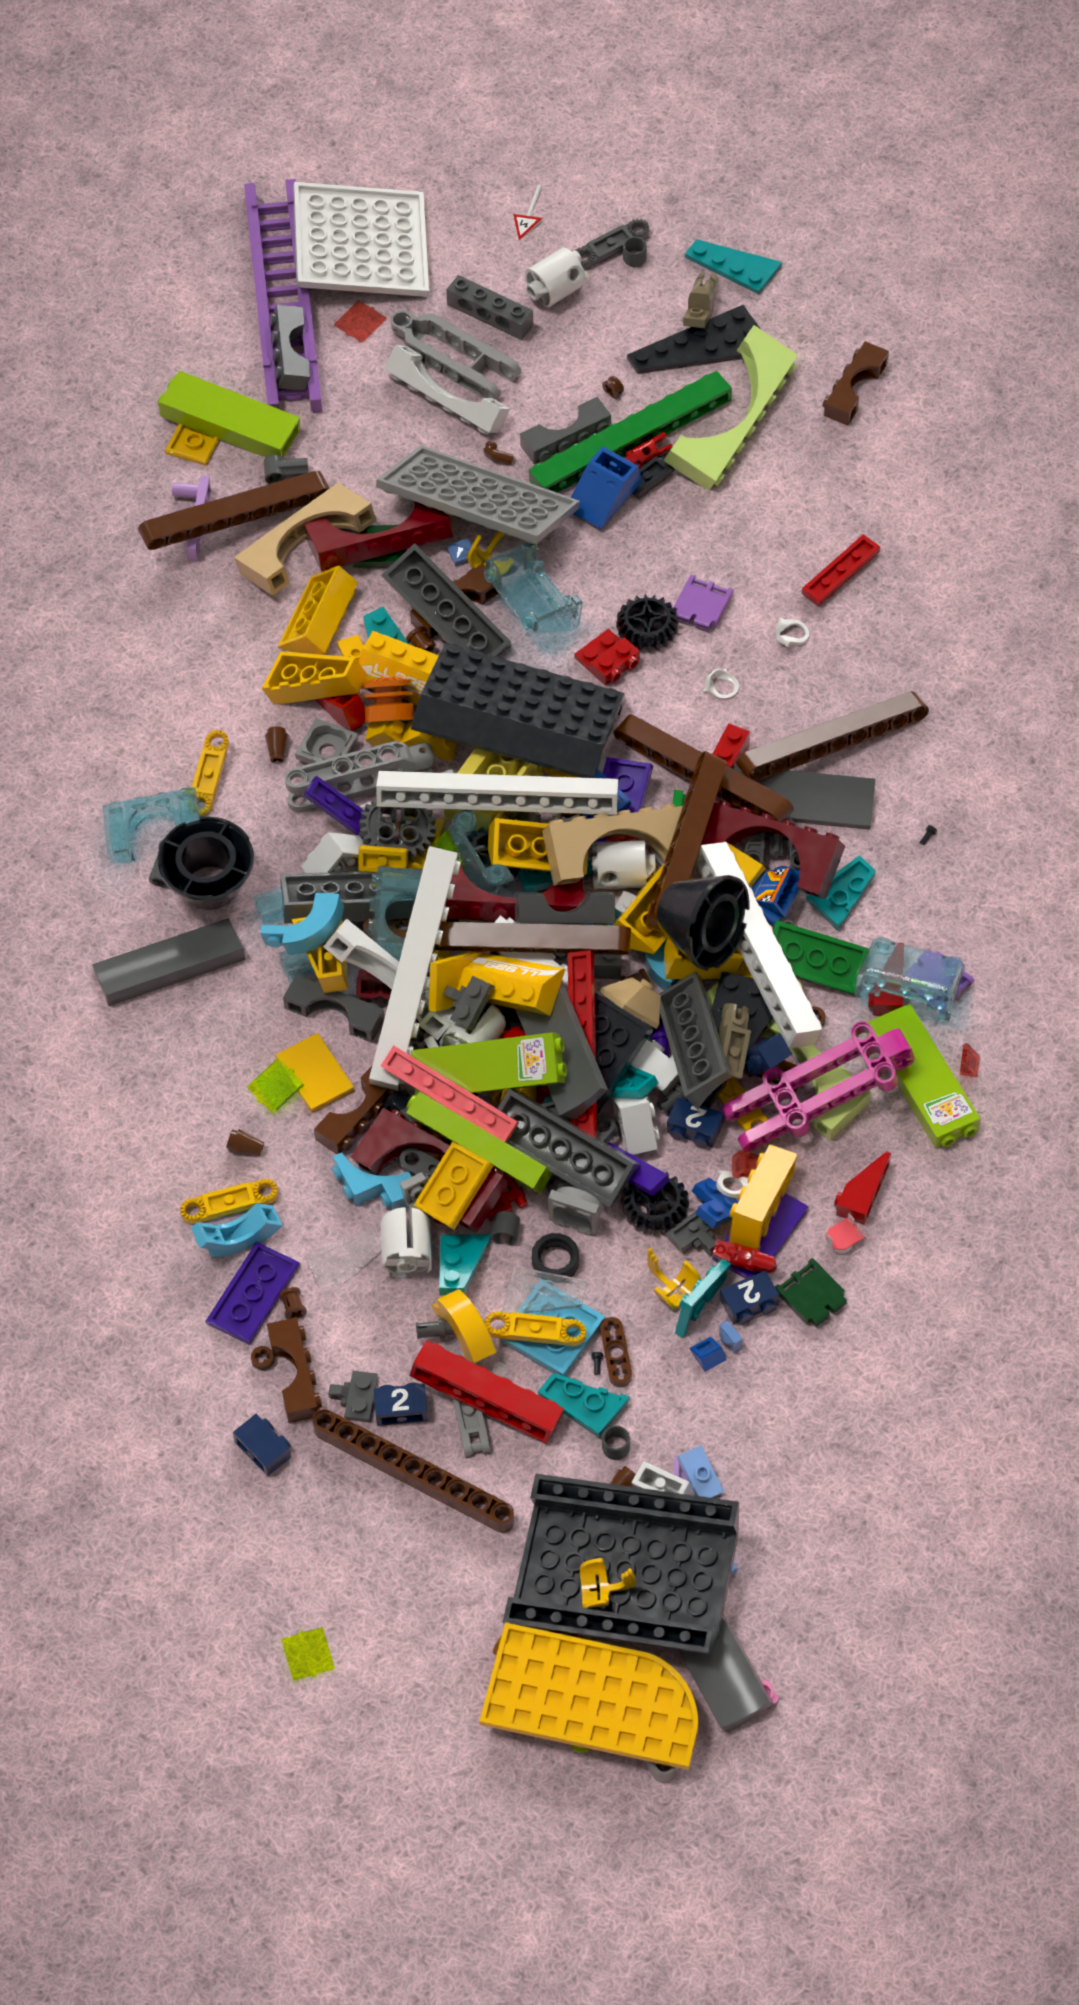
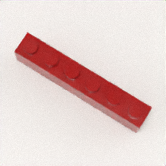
(486, 1391)

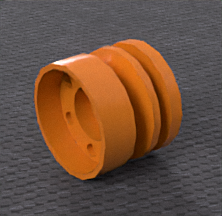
(388, 700)

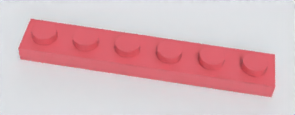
(449, 1094)

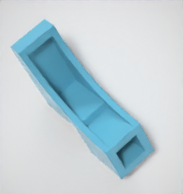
(365, 1186)

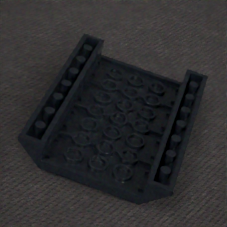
(517, 711)
(670, 1540)

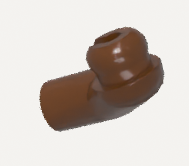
(496, 455)

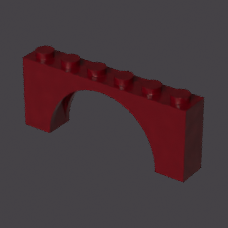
(339, 548)
(817, 852)
(476, 904)
(392, 1135)

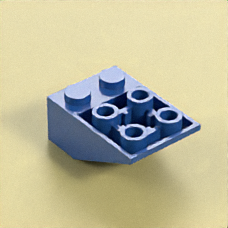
(605, 487)

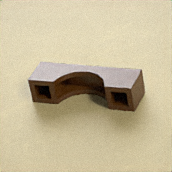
(866, 364)
(472, 585)
(339, 1130)
(287, 1343)

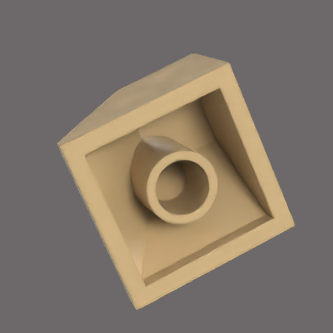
(635, 998)

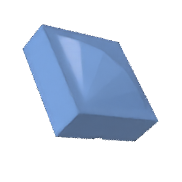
(459, 551)
(730, 1336)

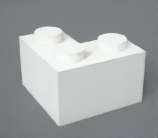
(334, 854)
(636, 1124)
(657, 1479)

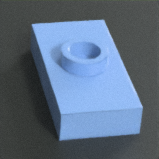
(700, 1473)

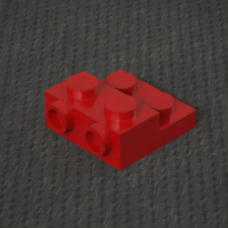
(608, 657)

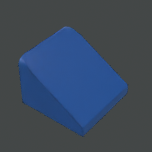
(708, 1353)

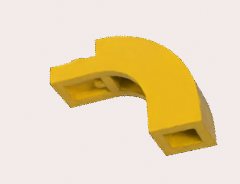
(466, 1324)

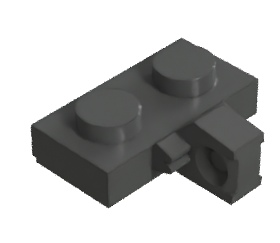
(469, 1001)
(694, 1233)
(356, 1395)

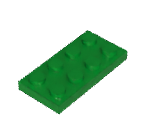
(820, 957)

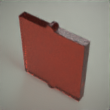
(360, 321)

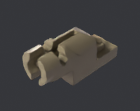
(701, 301)
(735, 1037)

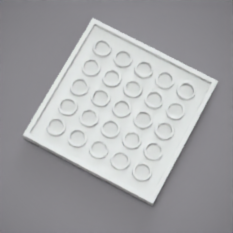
(360, 239)

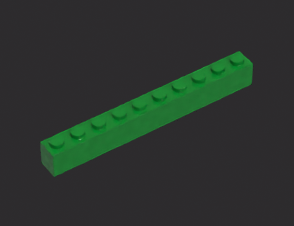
(663, 416)

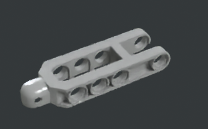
(468, 377)
(405, 760)

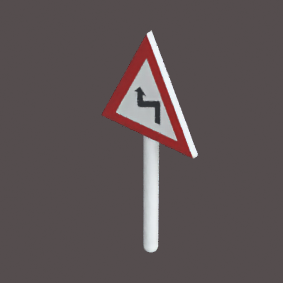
(527, 223)

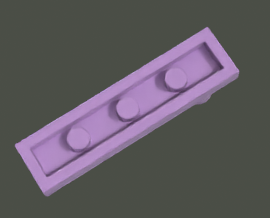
(202, 495)

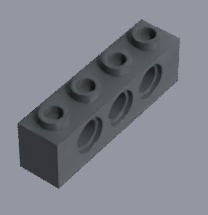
(489, 307)

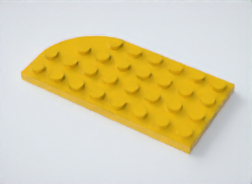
(591, 1697)

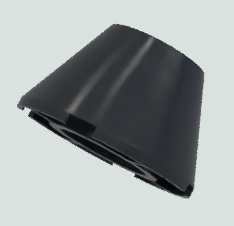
(203, 845)
(705, 918)

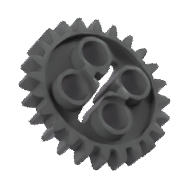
(420, 828)

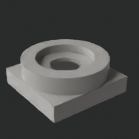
(322, 734)
(575, 1209)

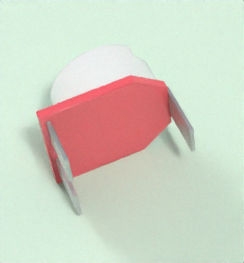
(844, 1235)

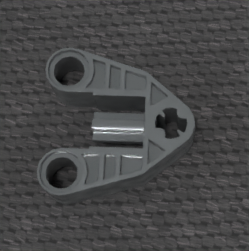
(756, 847)

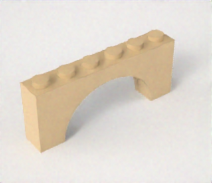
(264, 558)
(569, 841)

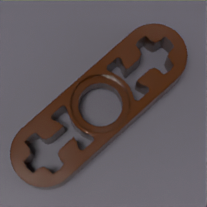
(607, 1346)

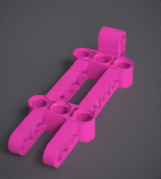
(894, 1054)

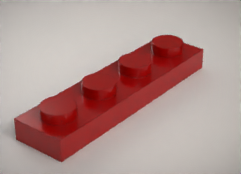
(840, 570)

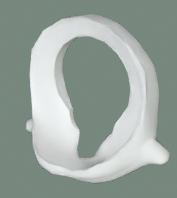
(788, 640)
(720, 674)
(727, 1176)

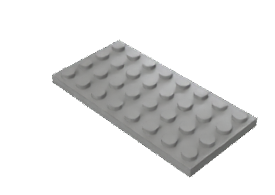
(477, 494)

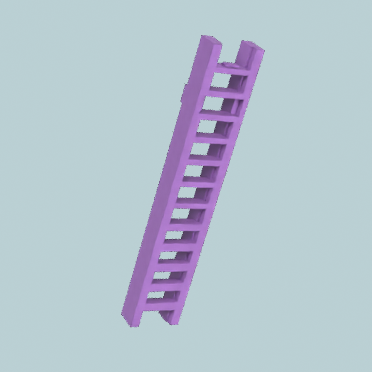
(262, 293)

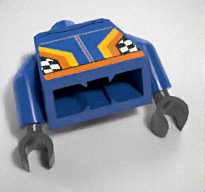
(776, 892)

